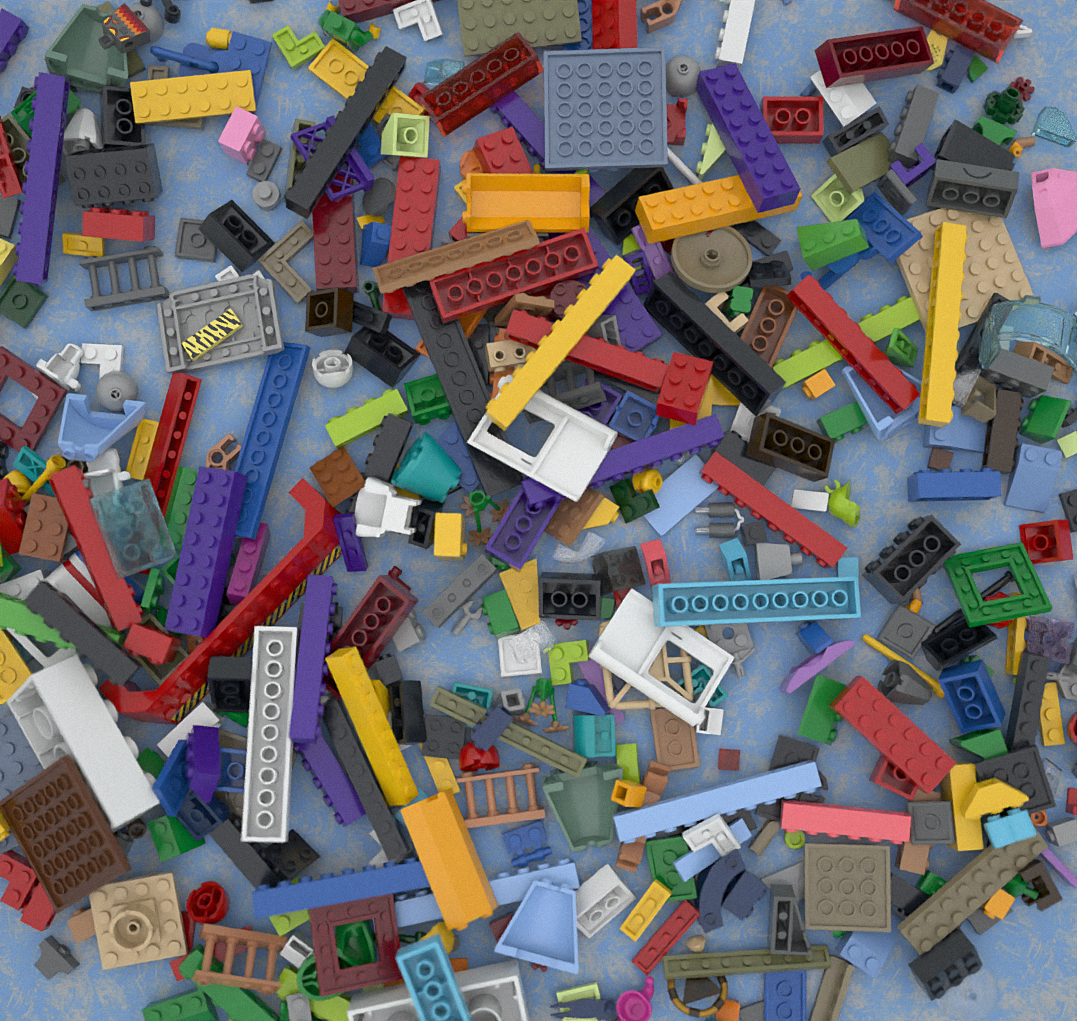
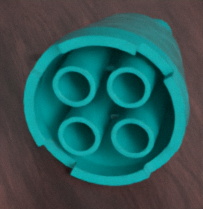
(427, 470)

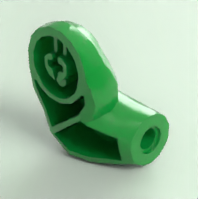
(353, 946)

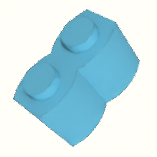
(1009, 828)

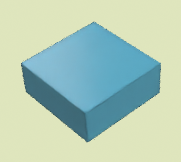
(847, 567)

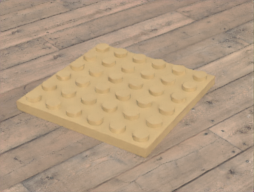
(988, 268)

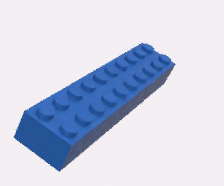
(339, 888)

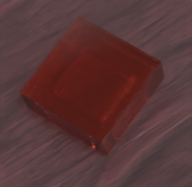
(728, 759)

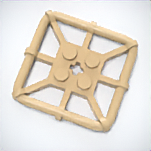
(658, 670)

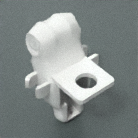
(63, 367)
(105, 473)

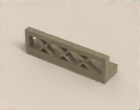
(832, 990)

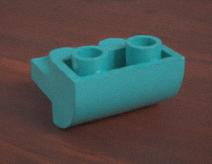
(594, 735)

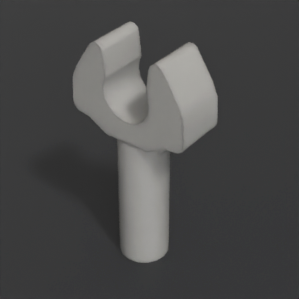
(466, 618)

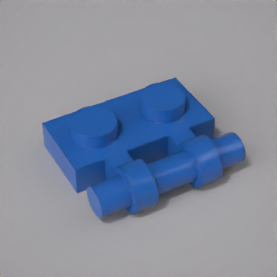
(525, 837)

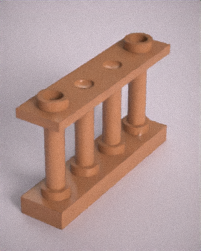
(513, 813)
(233, 937)

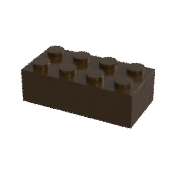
(790, 447)

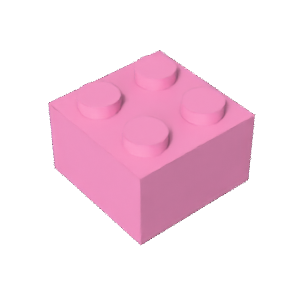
(242, 135)

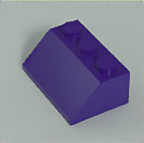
(203, 760)

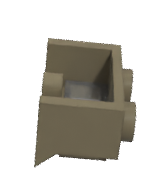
(981, 401)

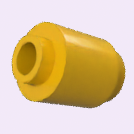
(218, 38)

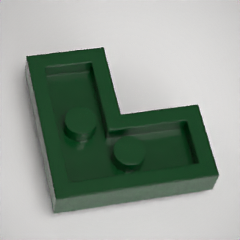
(629, 504)

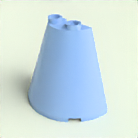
(879, 416)
(89, 433)
(544, 928)

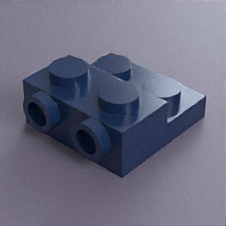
(201, 817)

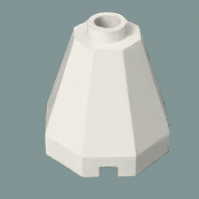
(82, 132)

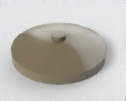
(712, 262)

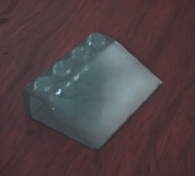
(133, 528)

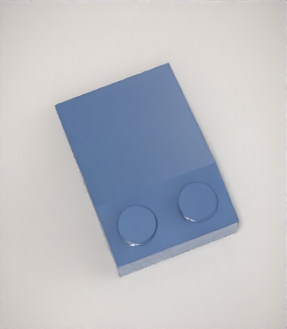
(960, 434)
(1032, 477)
(869, 949)

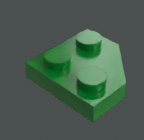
(153, 590)

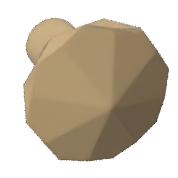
(696, 944)

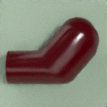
(394, 573)

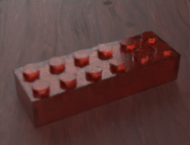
(968, 22)
(481, 84)

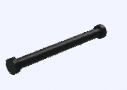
(987, 592)

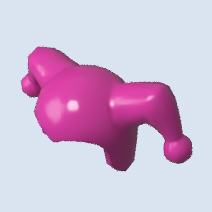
(636, 1004)

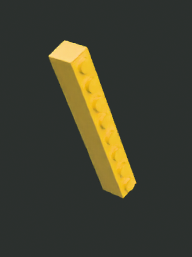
(372, 726)

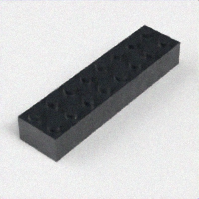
(711, 339)

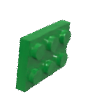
(661, 854)

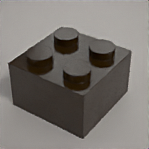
(329, 312)

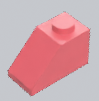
(655, 562)

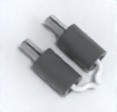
(719, 510)

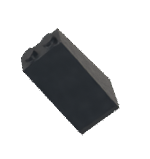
(969, 147)

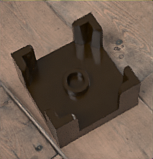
(1042, 882)

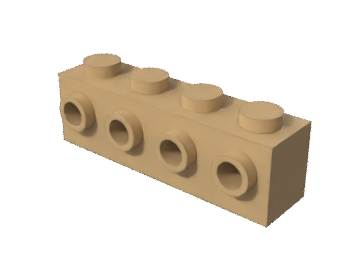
(506, 355)

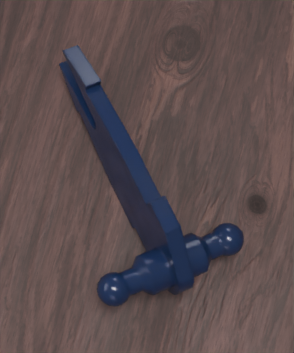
(587, 1008)

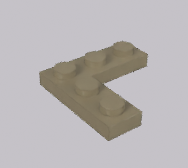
(163, 72)
(283, 251)

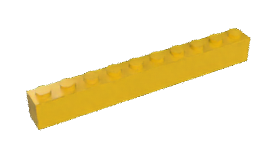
(942, 325)
(560, 342)

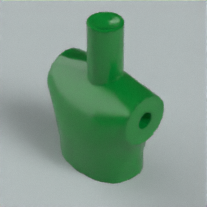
(1017, 886)

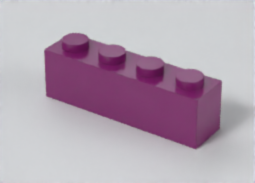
(248, 565)

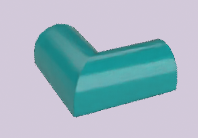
(700, 678)
(476, 694)

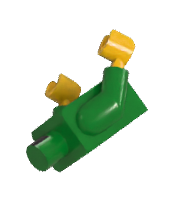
(345, 30)

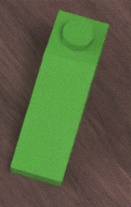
(901, 349)

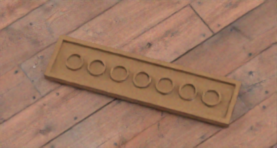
(455, 256)

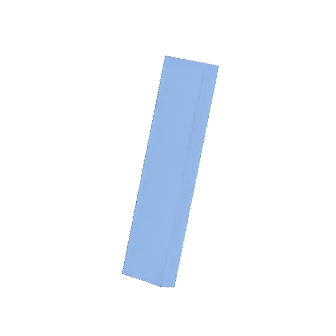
(694, 862)

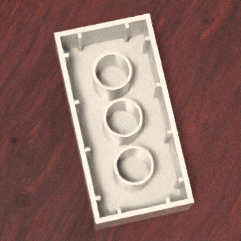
(67, 716)
(489, 991)

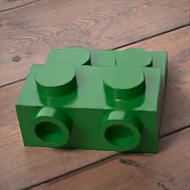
(427, 400)

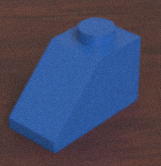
(374, 243)
(813, 637)
(586, 698)

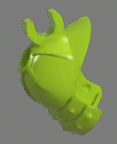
(841, 506)

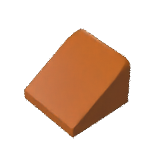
(729, 1011)

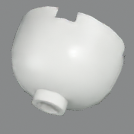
(332, 368)

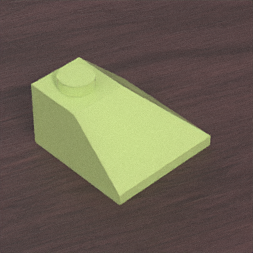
(406, 135)
(835, 199)

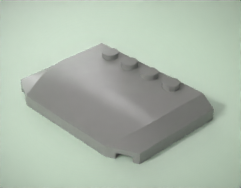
(195, 307)

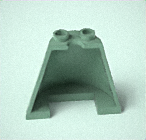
(80, 56)
(584, 803)

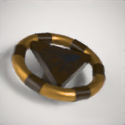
(696, 990)

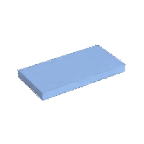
(679, 495)

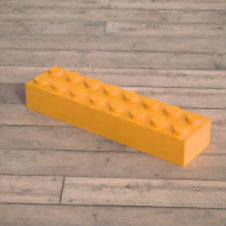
(699, 209)

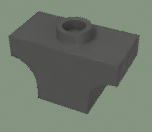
(55, 958)

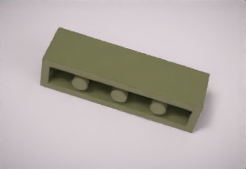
(295, 161)

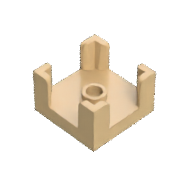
(716, 304)

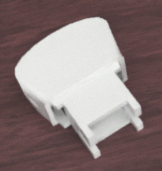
(382, 510)

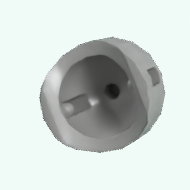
(266, 195)

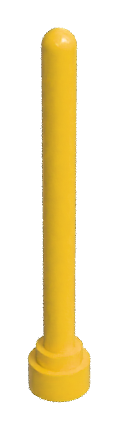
(53, 465)
(893, 656)

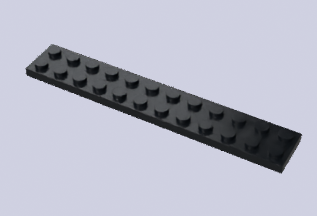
(461, 385)

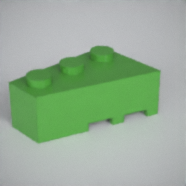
(831, 242)

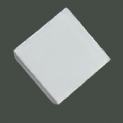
(712, 722)
(297, 949)

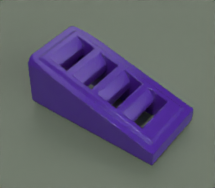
(645, 269)

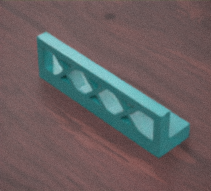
(32, 466)

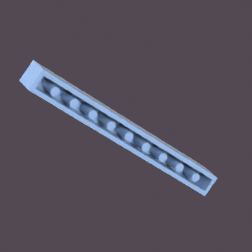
(717, 799)
(505, 887)

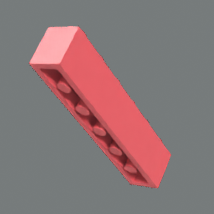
(845, 820)

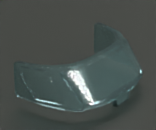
(1029, 322)

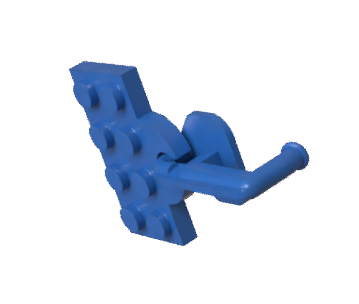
(242, 54)
(885, 232)

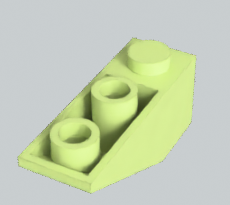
(712, 151)

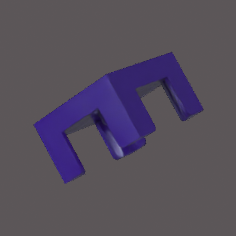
(918, 170)

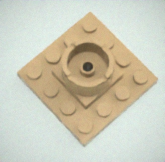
(138, 920)

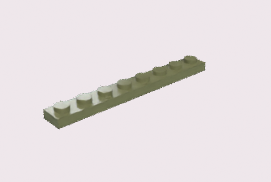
(513, 735)
(742, 963)

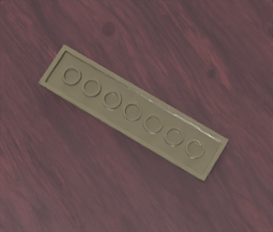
(968, 892)

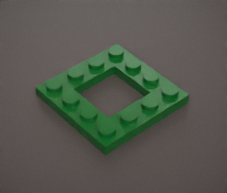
(976, 612)

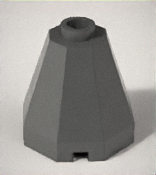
(904, 685)

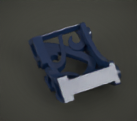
(711, 886)

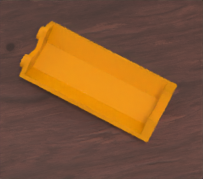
(547, 200)
(449, 860)

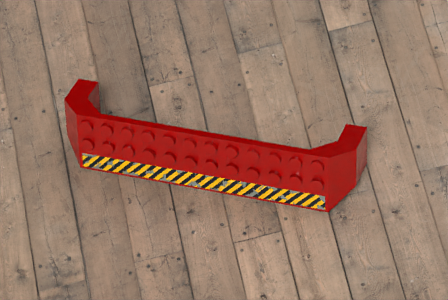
(235, 633)

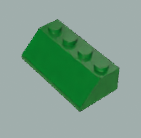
(179, 504)

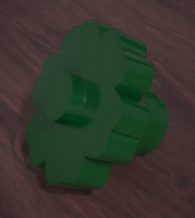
(1004, 106)

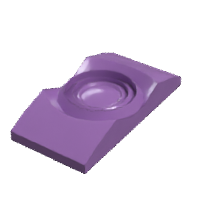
(813, 664)

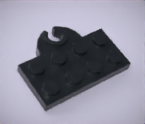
(787, 753)

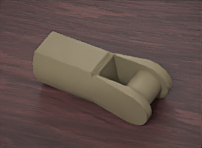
(764, 836)

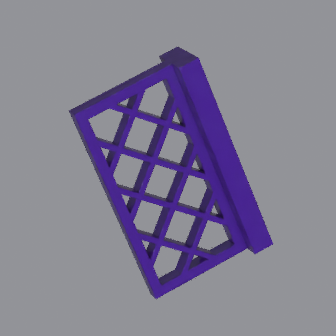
(354, 162)

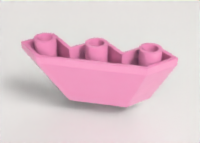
(1055, 205)

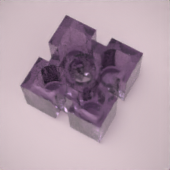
(1058, 630)

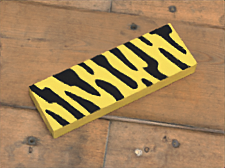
(212, 334)

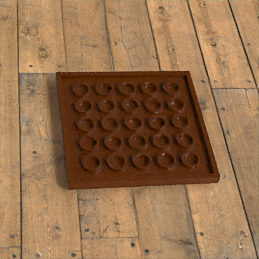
(64, 834)

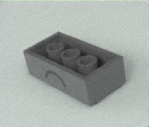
(972, 188)

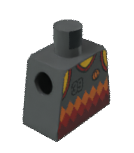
(124, 30)

